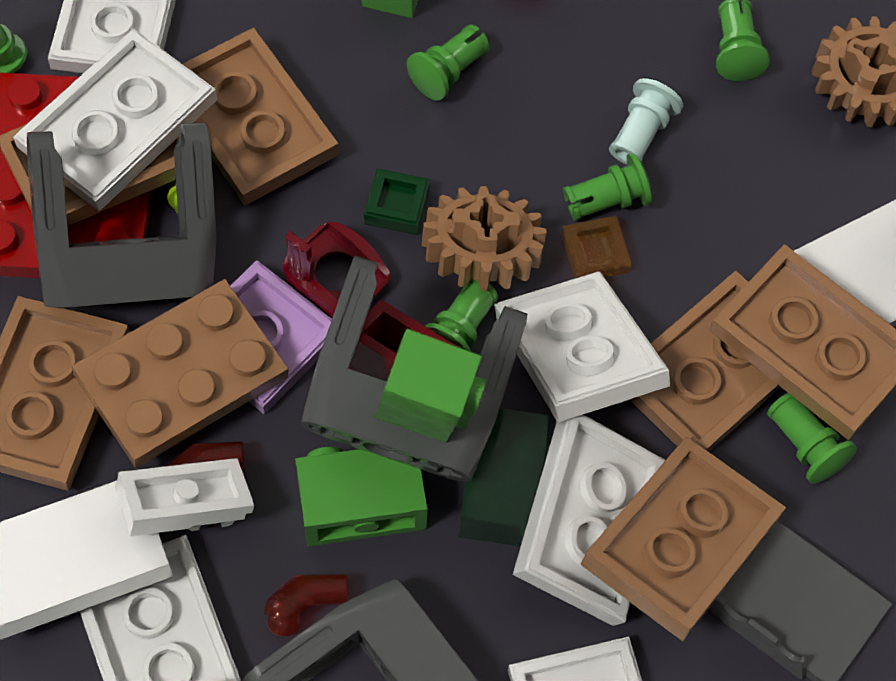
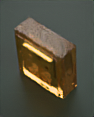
(596, 247)

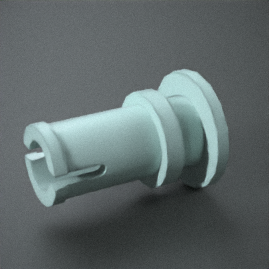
(648, 114)

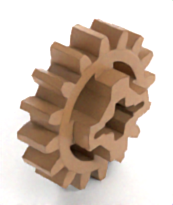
(859, 70)
(483, 238)

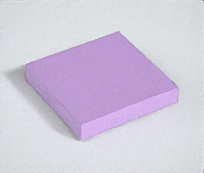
(288, 322)

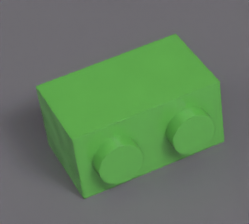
(431, 387)
(358, 496)

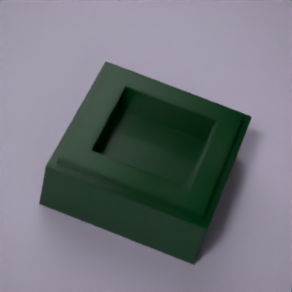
(396, 201)

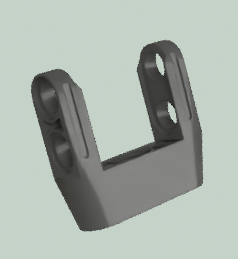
(125, 267)
(345, 401)
(387, 628)

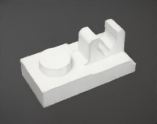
(183, 496)

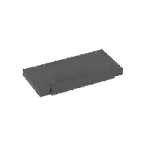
(800, 607)

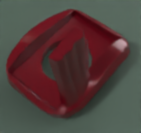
(324, 241)

